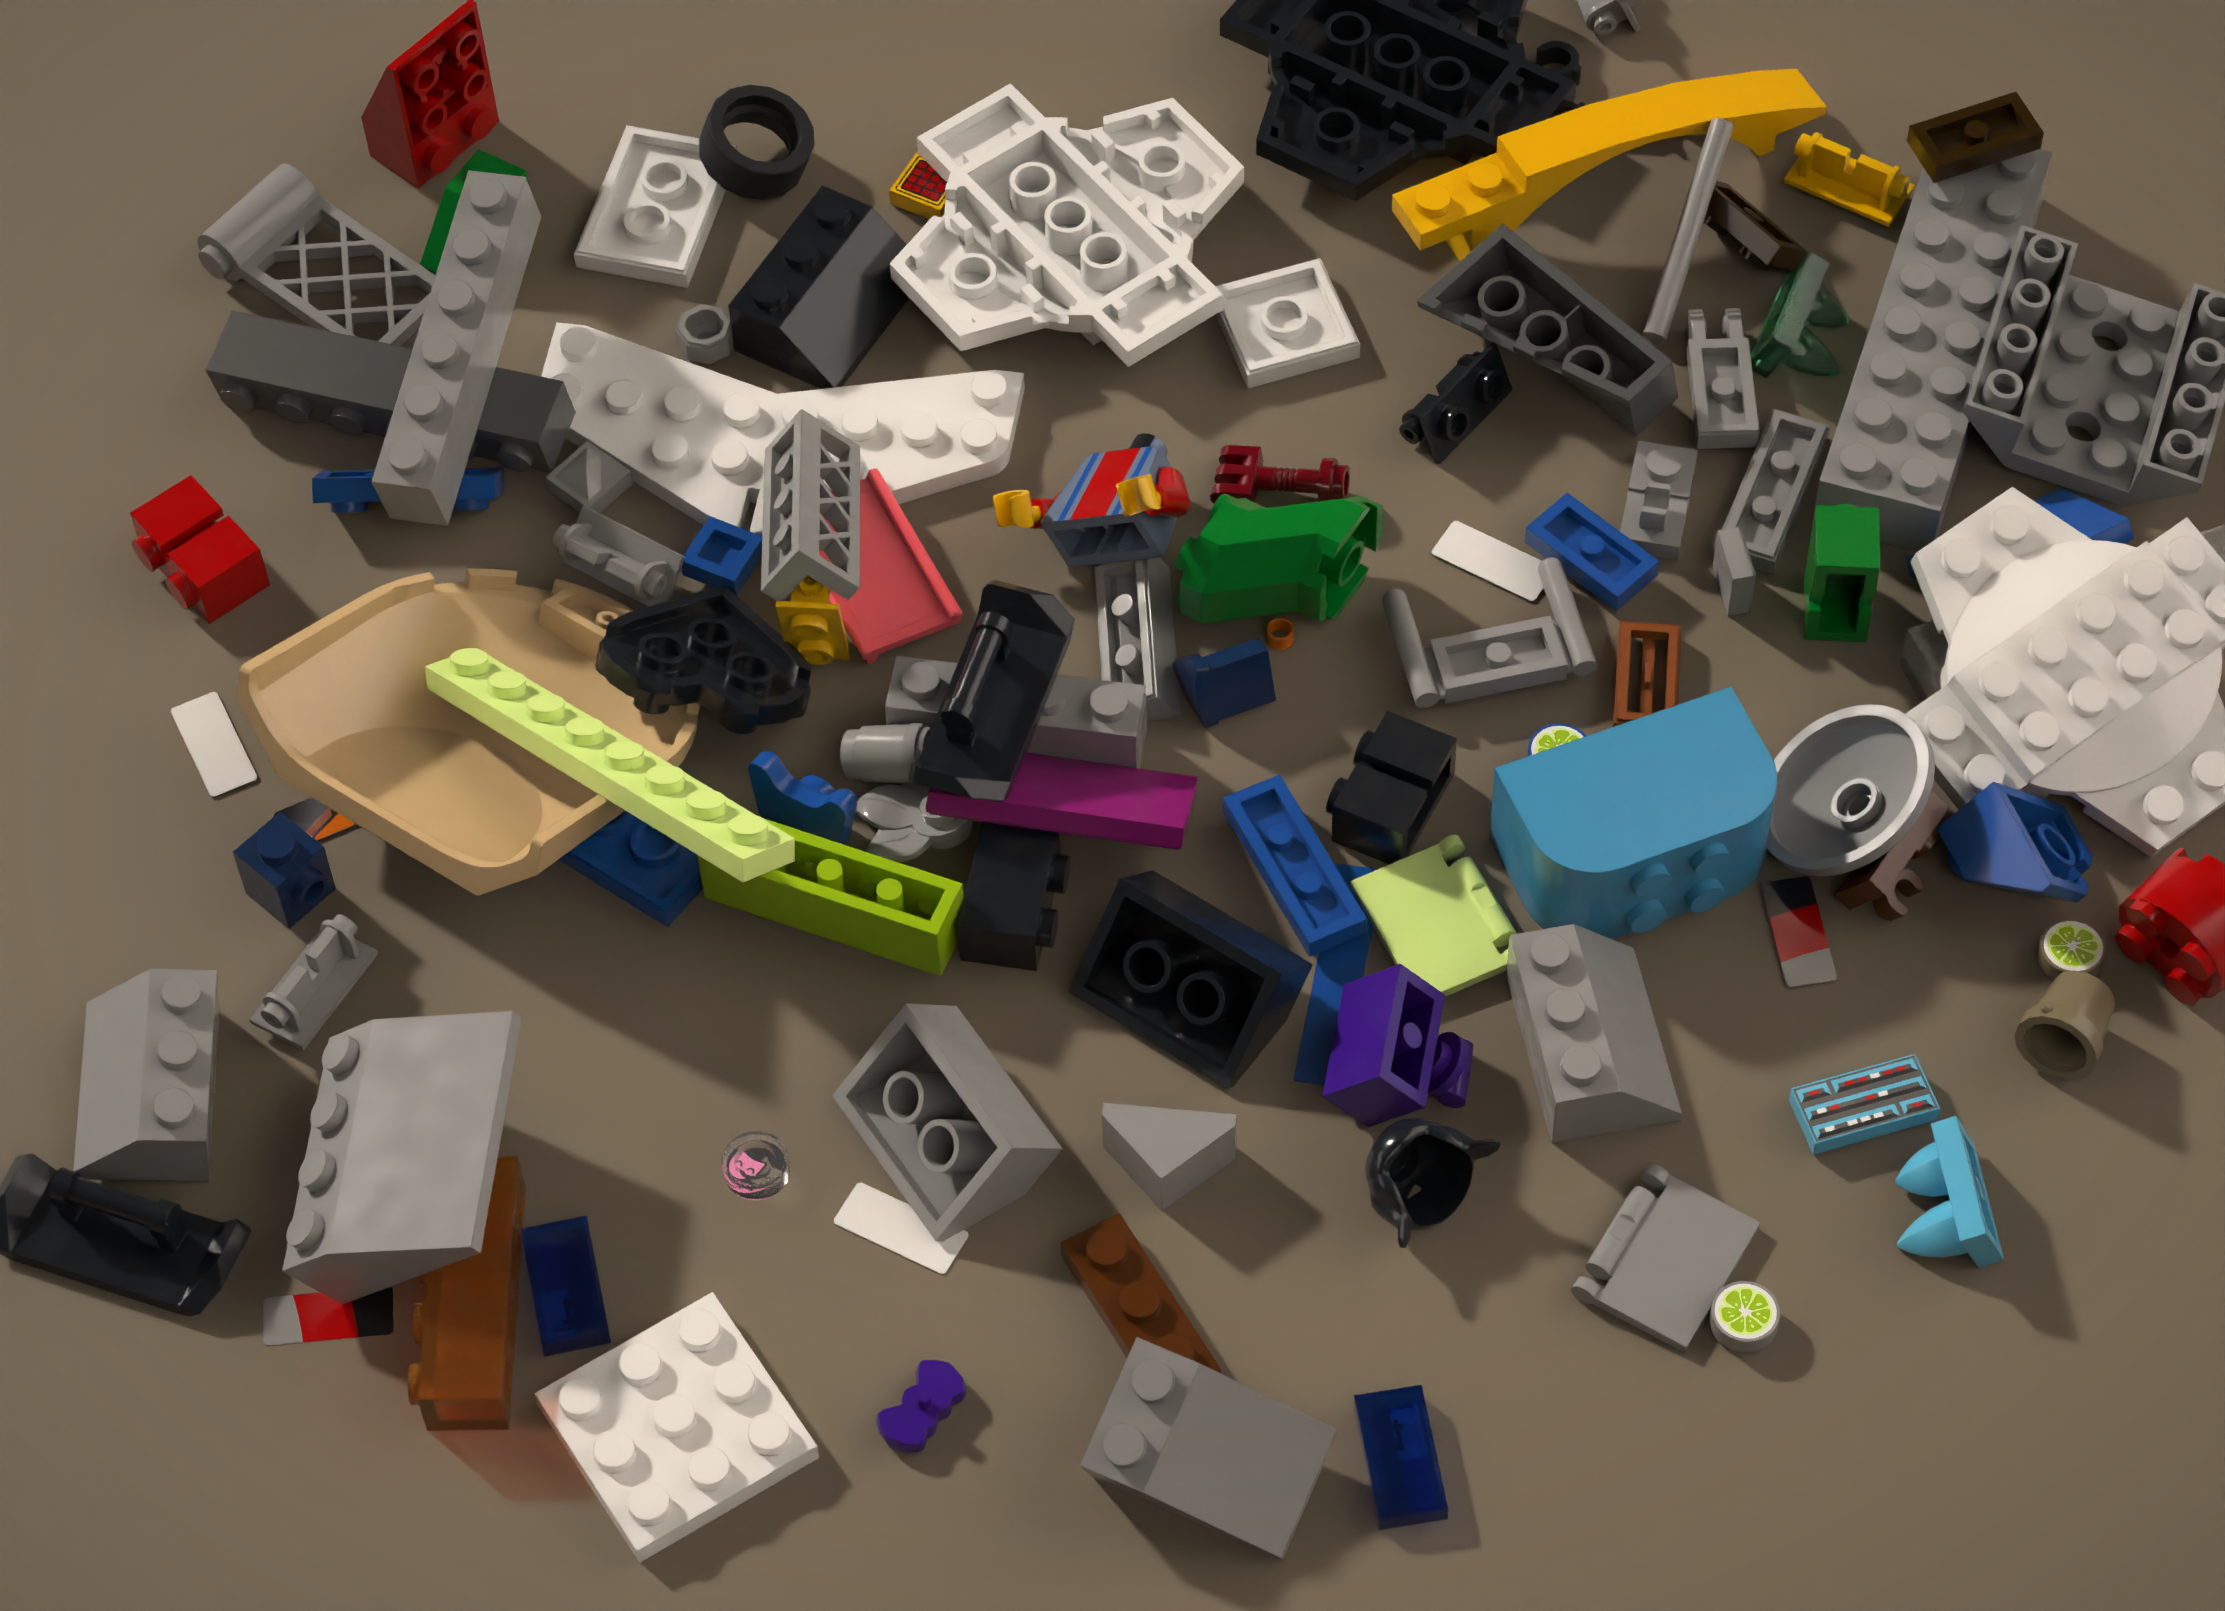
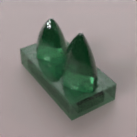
(1784, 336)

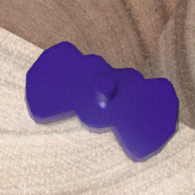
(922, 1406)

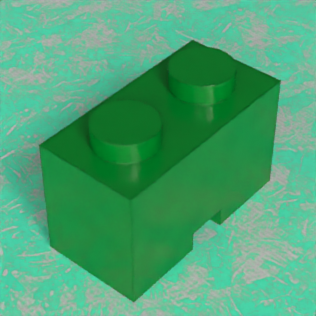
(1841, 573)

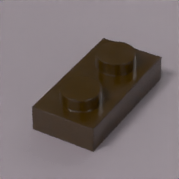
(1975, 137)
(1761, 238)

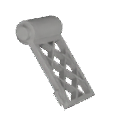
(265, 231)

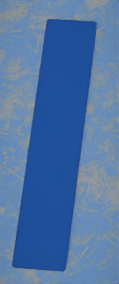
(1333, 970)

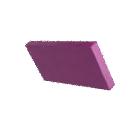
(1085, 801)

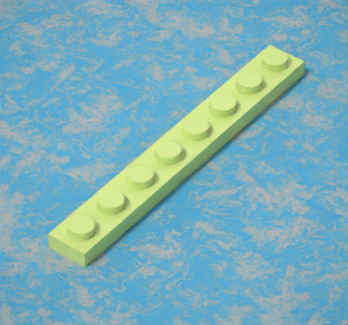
(611, 764)

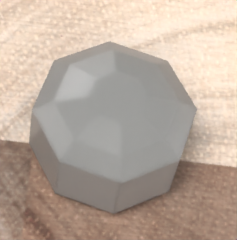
(704, 334)

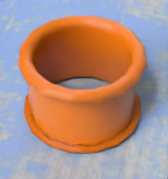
(1280, 624)

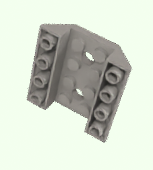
(2145, 405)

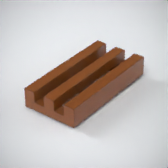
(1649, 633)

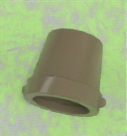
(2067, 1026)

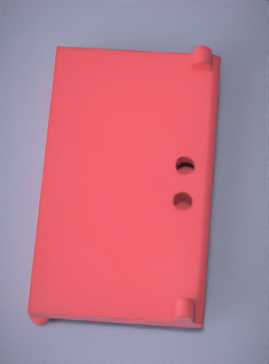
(899, 584)

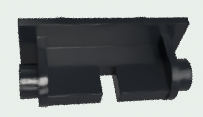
(1463, 402)

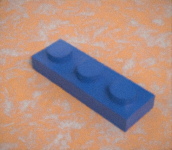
(352, 489)
(1294, 865)

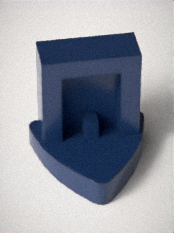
(1226, 681)

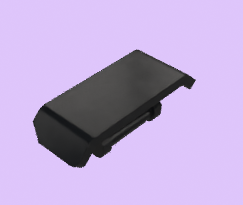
(996, 694)
(115, 1238)

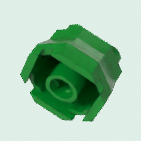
(1277, 559)

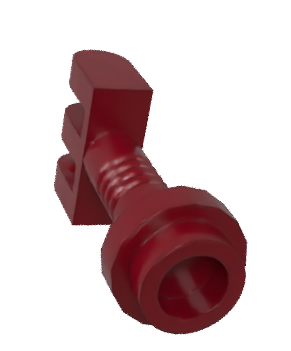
(1243, 474)

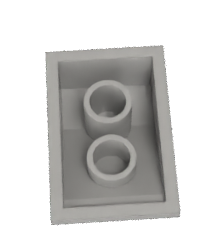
(1208, 1448)

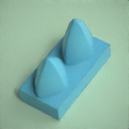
(1964, 1221)

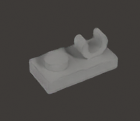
(1659, 497)

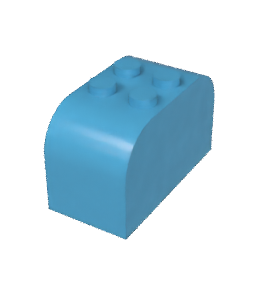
(1638, 818)

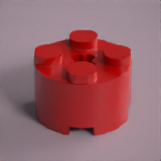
(2179, 925)

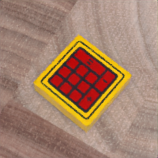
(919, 189)

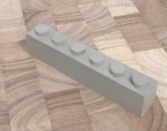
(457, 348)

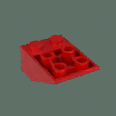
(433, 100)

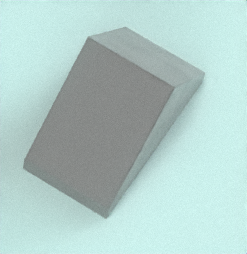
(1168, 1148)

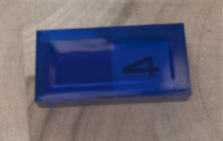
(565, 1286)
(1400, 1457)

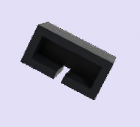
(1392, 788)
(1011, 896)

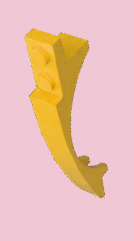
(1550, 154)

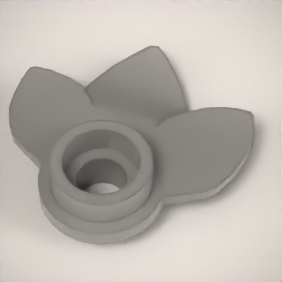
(904, 823)

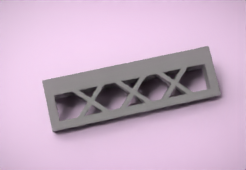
(795, 505)

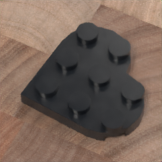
(706, 653)

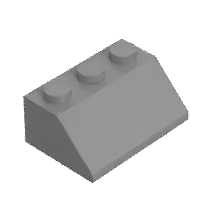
(1589, 1033)
(149, 1078)
(945, 1119)

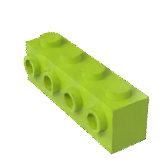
(851, 900)

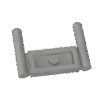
(1497, 656)

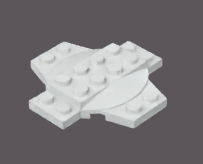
(1068, 225)
(2078, 668)

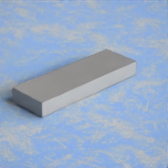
(1776, 485)

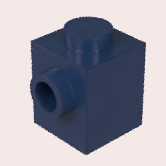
(284, 870)

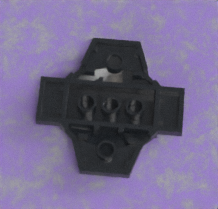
(1390, 83)

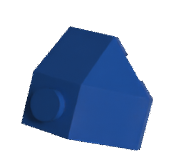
(2017, 845)

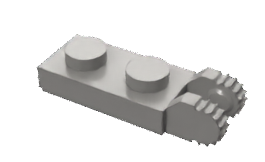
(1721, 384)

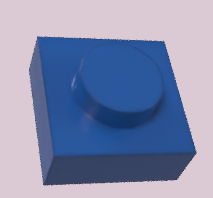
(722, 555)

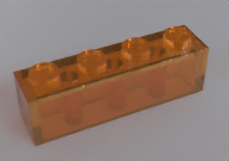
(472, 1321)

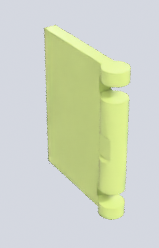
(1437, 916)

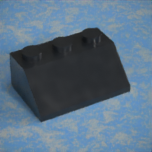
(821, 292)
(1188, 976)

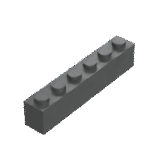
(357, 381)

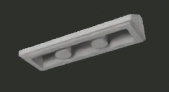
(1139, 631)

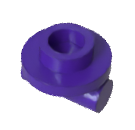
(1451, 1070)

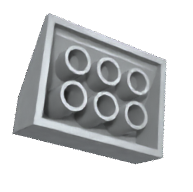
(401, 1150)

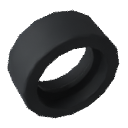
(771, 110)

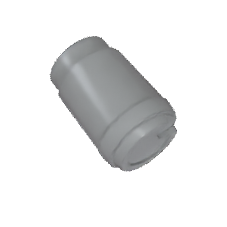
(882, 751)

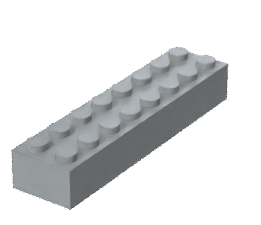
(1906, 401)

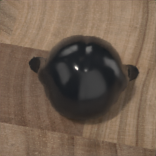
(1424, 1156)

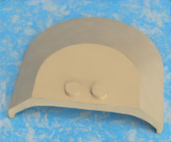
(362, 734)

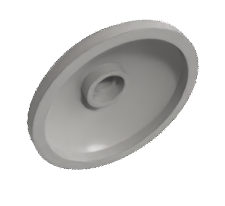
(1849, 789)

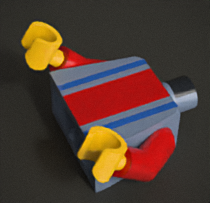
(1110, 510)

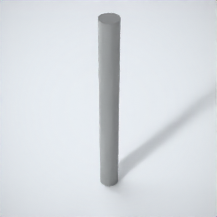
(1688, 230)

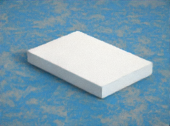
(651, 210)

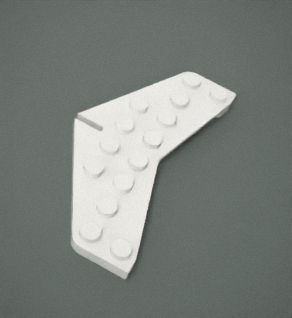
(705, 435)

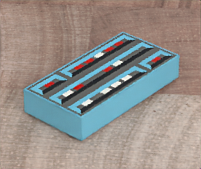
(1864, 1104)

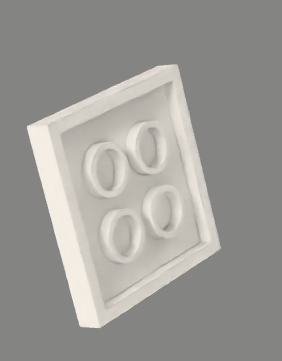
(676, 1426)

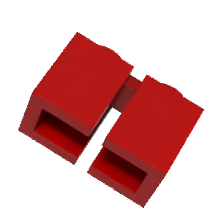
(204, 560)

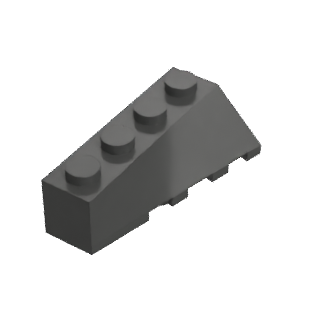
(1537, 311)

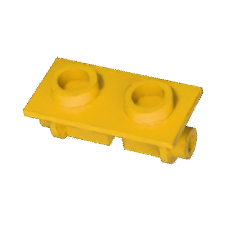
(1853, 184)
(813, 623)

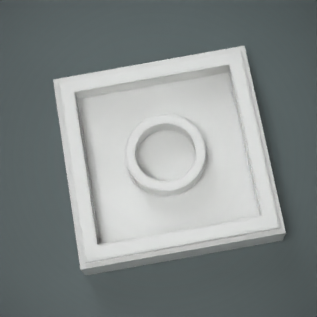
(1286, 323)

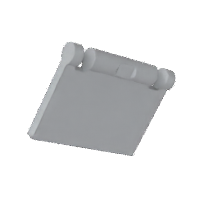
(1666, 1258)

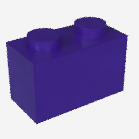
(1384, 1045)

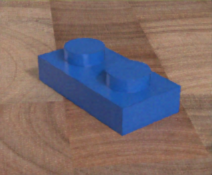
(1592, 551)

